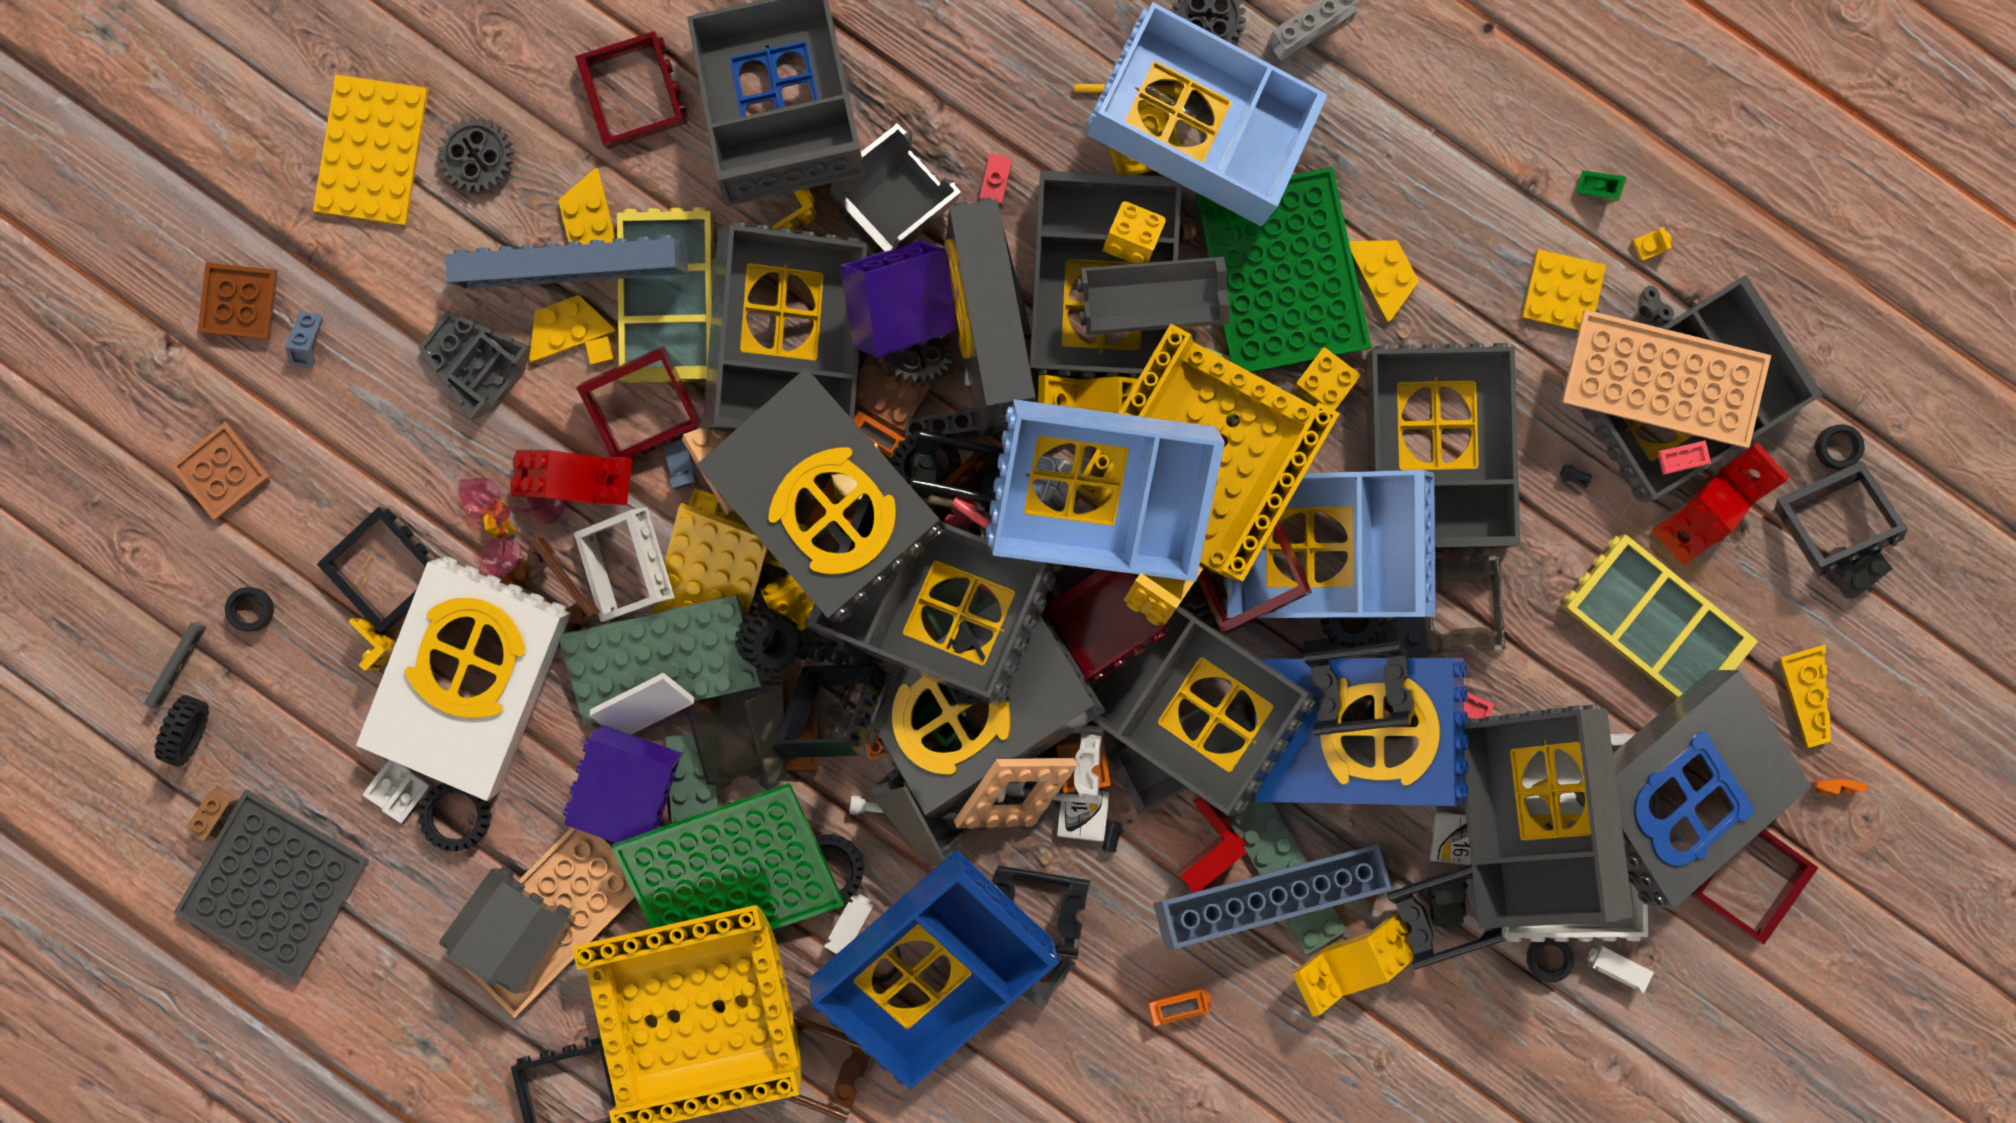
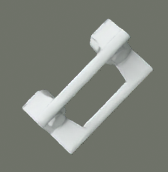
(1084, 778)

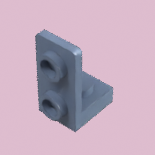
(301, 339)
(679, 465)

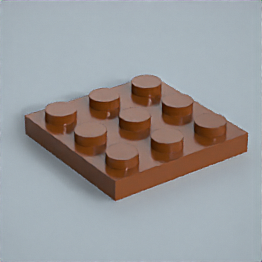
(237, 301)

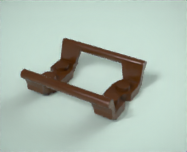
(540, 557)
(851, 1069)

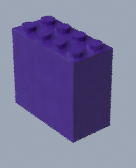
(899, 298)
(620, 785)

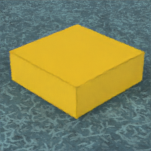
(599, 350)

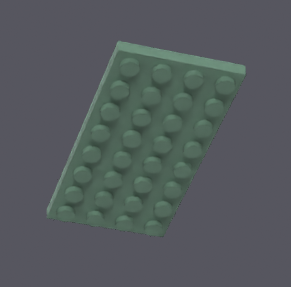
(685, 643)

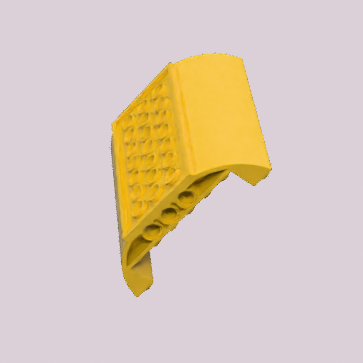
(1263, 453)
(709, 1056)

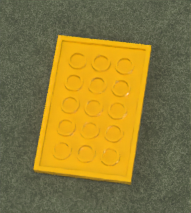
(371, 150)
(711, 560)

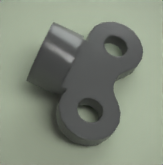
(1654, 306)

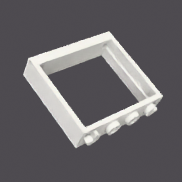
(648, 556)

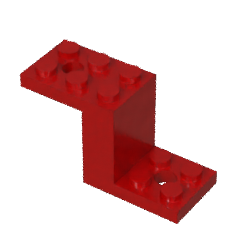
(571, 477)
(1720, 503)
(1217, 855)

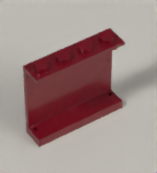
(1100, 624)

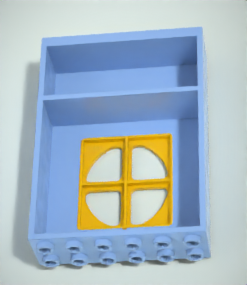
(1256, 111)
(1157, 499)
(1387, 547)

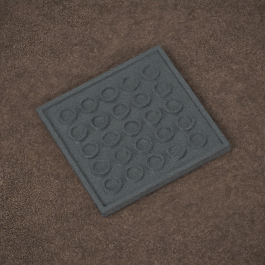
(271, 885)

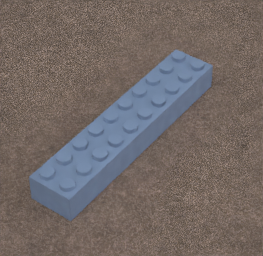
(567, 263)
(1271, 897)

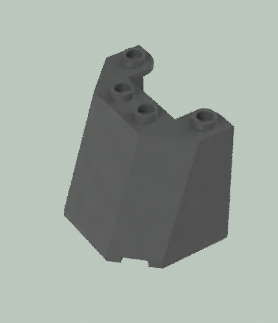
(895, 196)
(925, 834)
(506, 933)

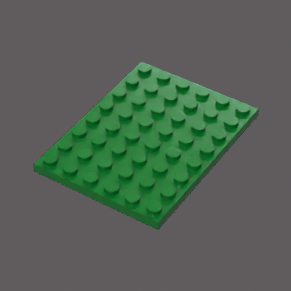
(1290, 279)
(732, 860)

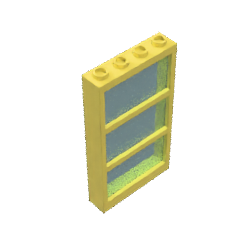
(669, 308)
(1655, 618)

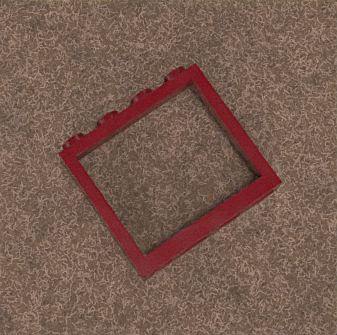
(618, 49)
(647, 445)
(1229, 625)
(1783, 901)

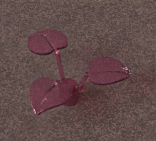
(482, 497)

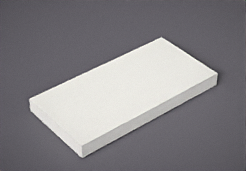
(642, 705)

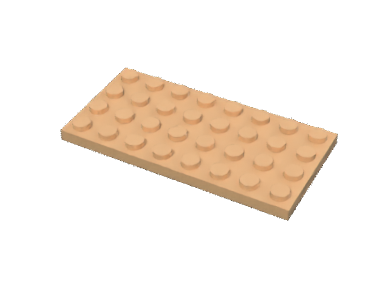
(1666, 379)
(587, 880)

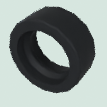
(1857, 444)
(231, 605)
(1557, 976)

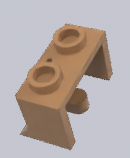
(210, 813)

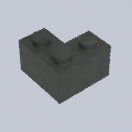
(1859, 577)
(1447, 902)

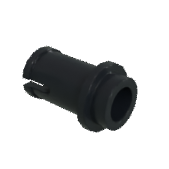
(1574, 475)
(1112, 836)

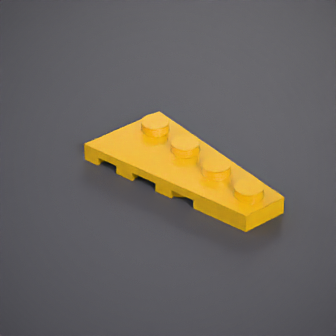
(1806, 685)

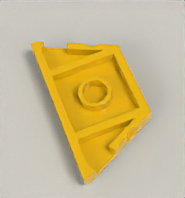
(587, 211)
(1385, 273)
(565, 327)

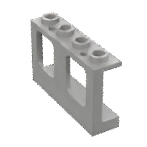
(1310, 26)

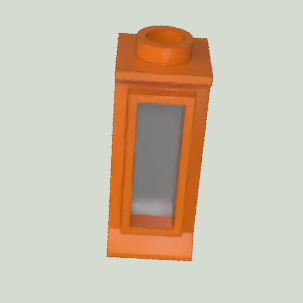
(879, 434)
(1179, 1006)

